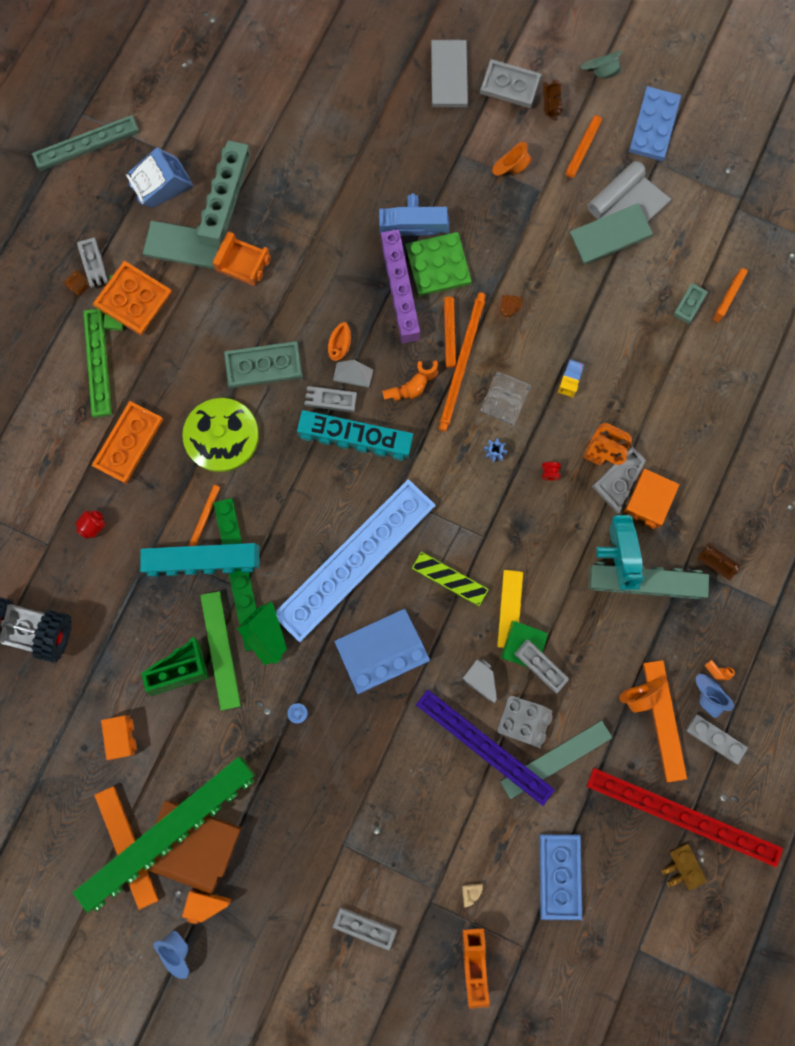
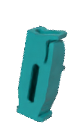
(625, 552)

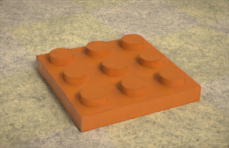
(132, 298)

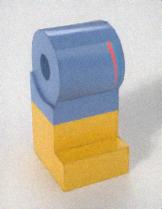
(571, 378)

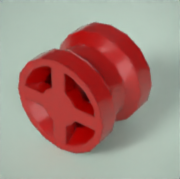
(551, 471)

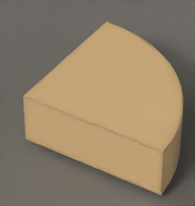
(471, 893)

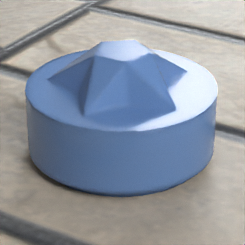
(297, 713)

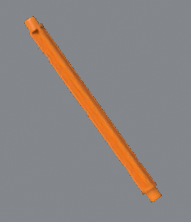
(462, 361)

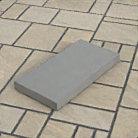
(449, 73)

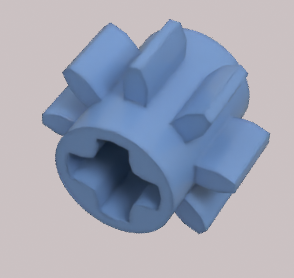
(494, 455)

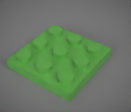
(438, 264)

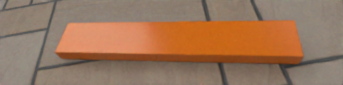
(666, 725)
(123, 837)

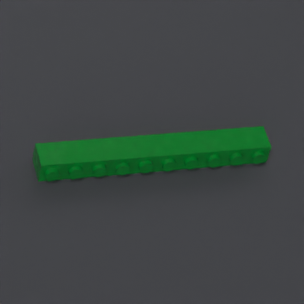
(163, 834)

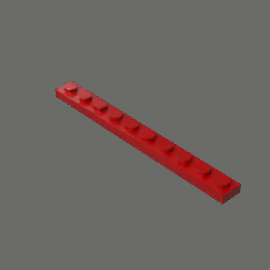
(684, 817)

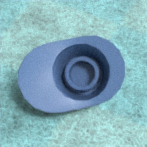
(712, 696)
(173, 954)

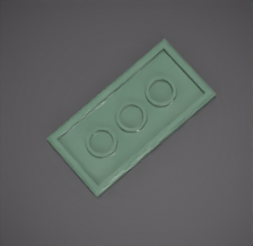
(611, 234)
(178, 245)
(263, 364)

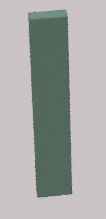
(85, 143)
(563, 755)

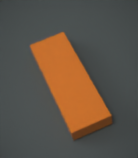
(730, 295)

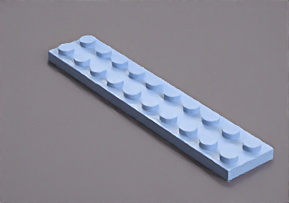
(354, 560)

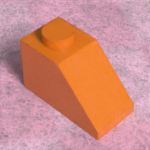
(203, 906)

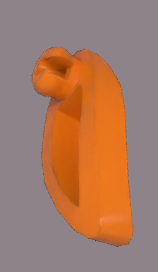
(339, 342)

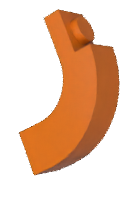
(475, 968)

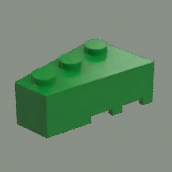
(176, 670)

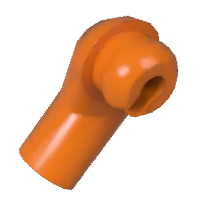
(719, 673)

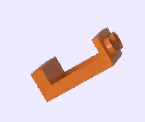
(241, 260)
(651, 499)

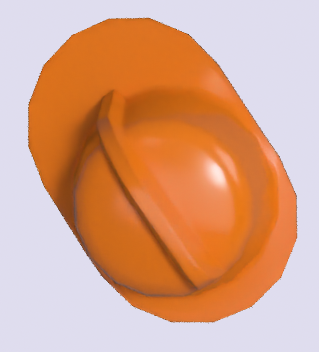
(514, 161)
(641, 697)

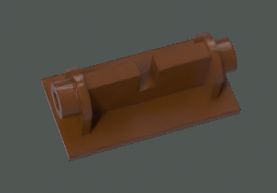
(552, 105)
(719, 562)

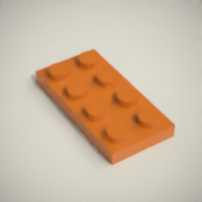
(127, 442)

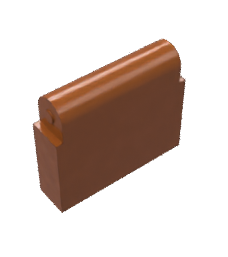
(200, 856)

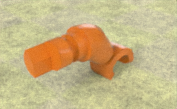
(415, 386)

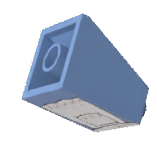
(158, 178)

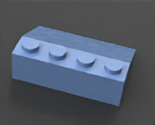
(381, 651)

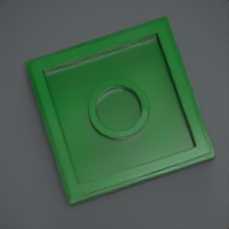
(515, 638)

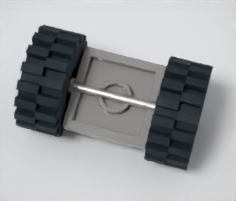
(34, 631)

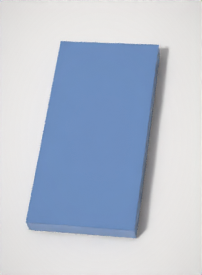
(560, 877)

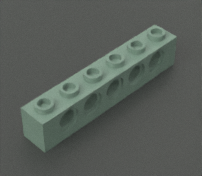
(215, 235)

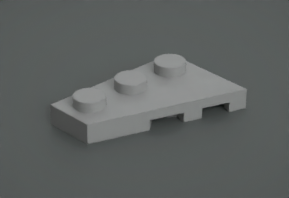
(618, 479)

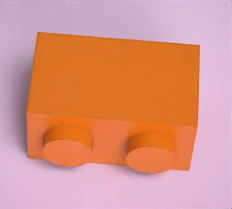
(118, 737)

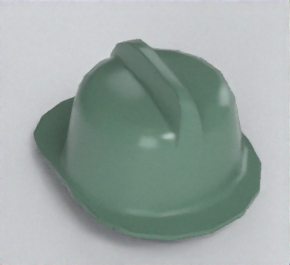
(604, 66)

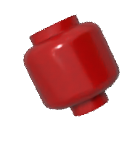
(90, 524)

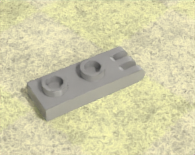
(92, 261)
(331, 399)

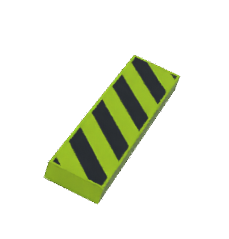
(450, 579)

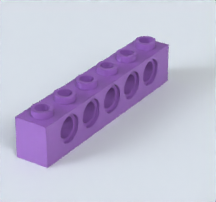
(400, 286)

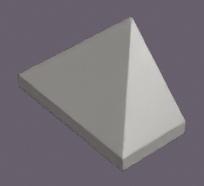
(353, 373)

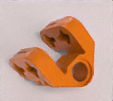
(606, 447)

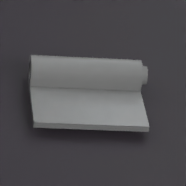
(626, 190)

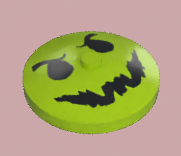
(220, 435)

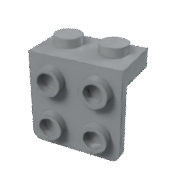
(525, 721)

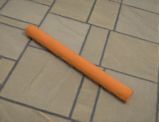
(204, 516)

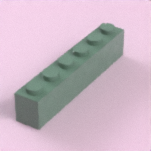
(656, 582)

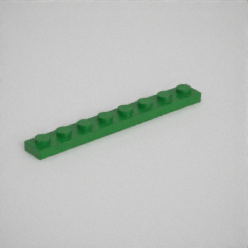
(239, 581)

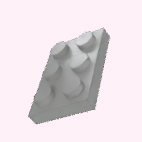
(510, 83)

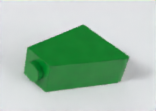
(264, 634)

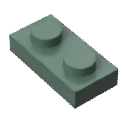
(690, 303)

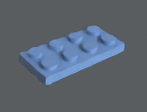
(654, 123)

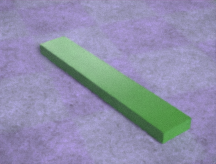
(97, 363)
(220, 651)

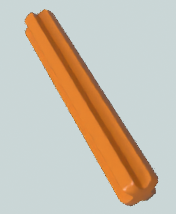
(583, 146)
(449, 317)

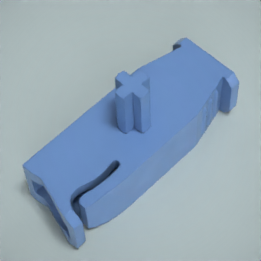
(414, 219)

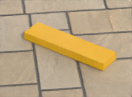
(510, 603)

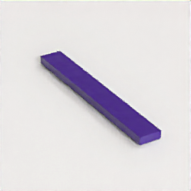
(485, 747)

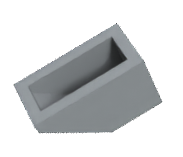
(481, 679)

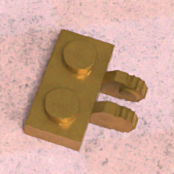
(687, 867)

